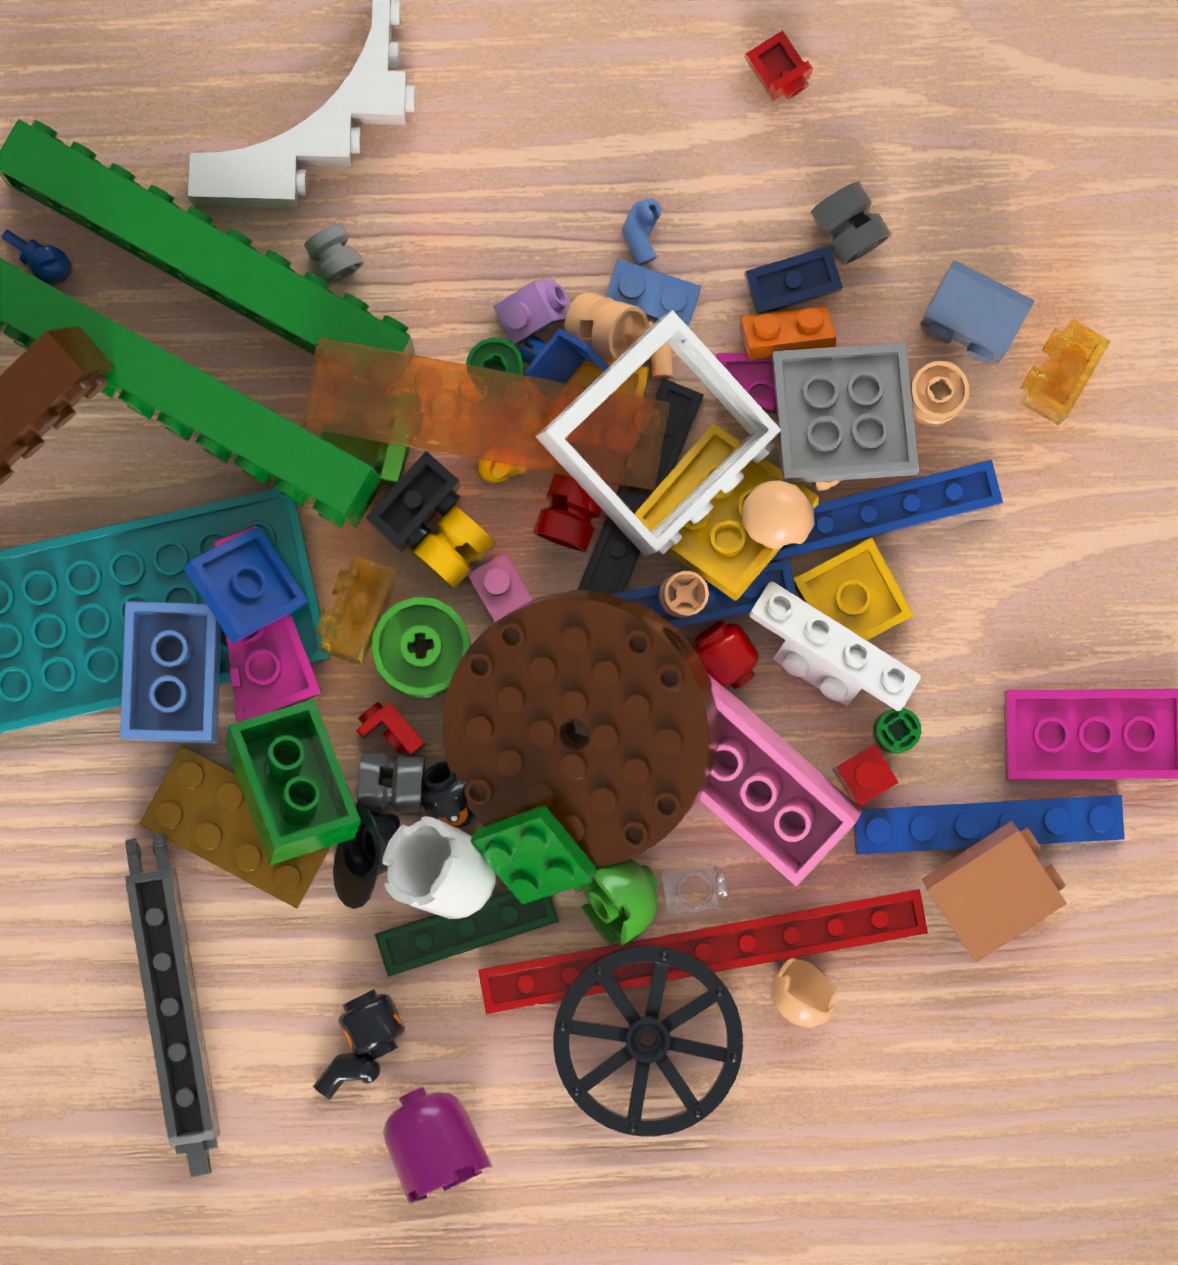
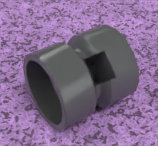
(838, 213)
(406, 784)

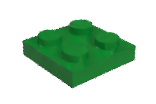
(533, 855)

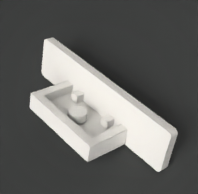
(830, 653)

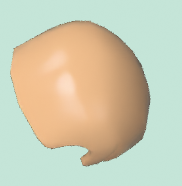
(777, 514)
(803, 993)

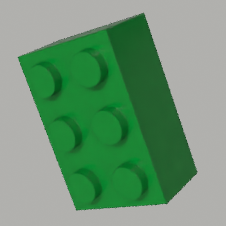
(292, 782)

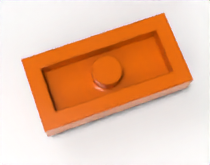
(787, 331)

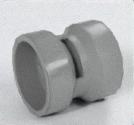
(335, 257)

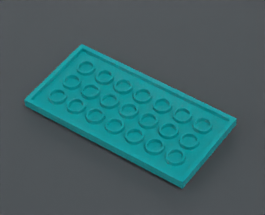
(70, 593)

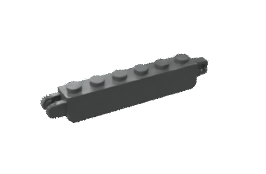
(172, 1006)

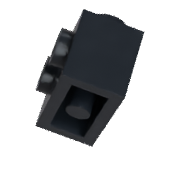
(414, 502)

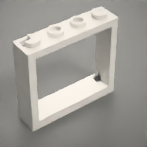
(724, 477)

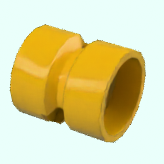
(454, 547)

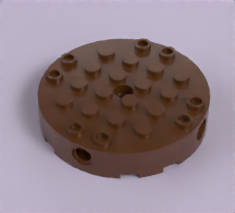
(619, 674)

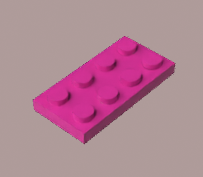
(1091, 734)

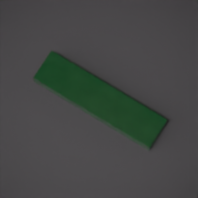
(440, 937)

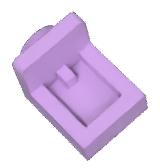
(532, 309)

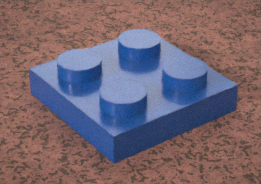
(245, 584)

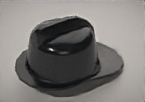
(360, 859)

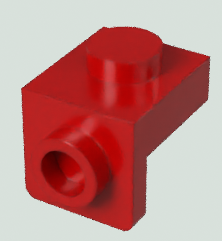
(779, 67)

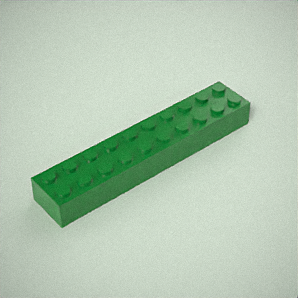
(188, 244)
(197, 404)

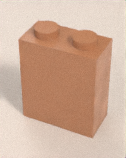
(996, 890)

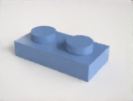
(653, 291)

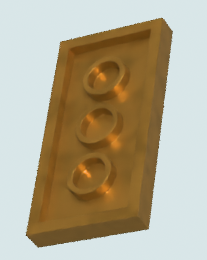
(208, 815)

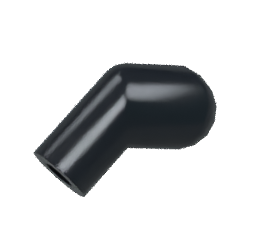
(347, 1068)

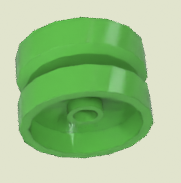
(402, 629)

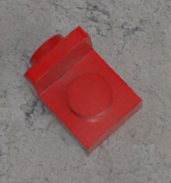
(399, 731)

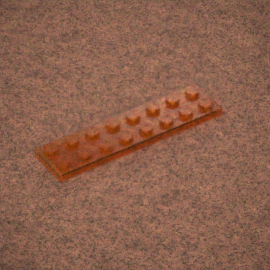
(477, 412)

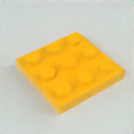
(719, 543)

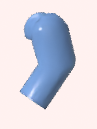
(638, 228)

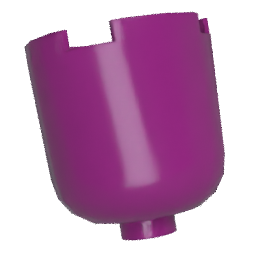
(433, 1144)

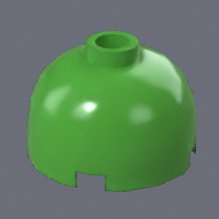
(621, 900)

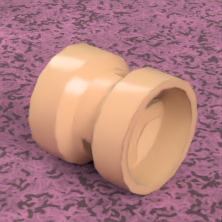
(690, 594)

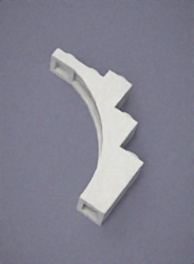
(271, 172)

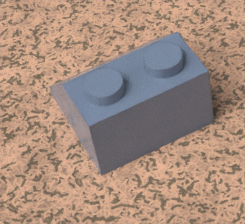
(976, 313)

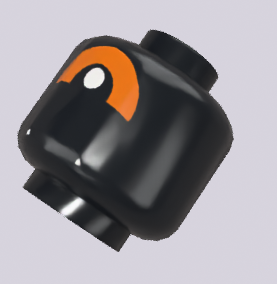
(445, 796)
(371, 1024)

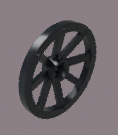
(657, 1052)

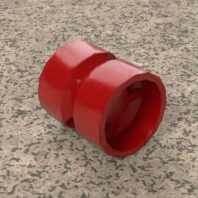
(568, 516)

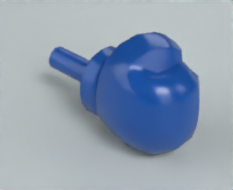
(45, 262)

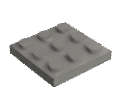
(845, 413)

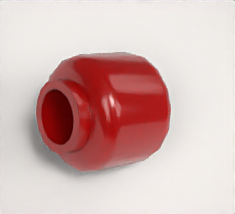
(727, 654)

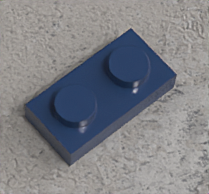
(793, 280)

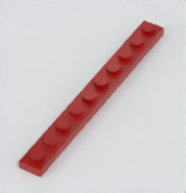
(717, 947)

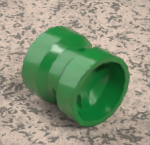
(889, 730)

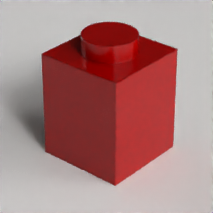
(865, 775)

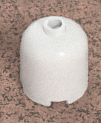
(437, 869)

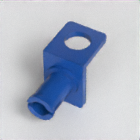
(558, 357)

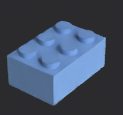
(170, 673)

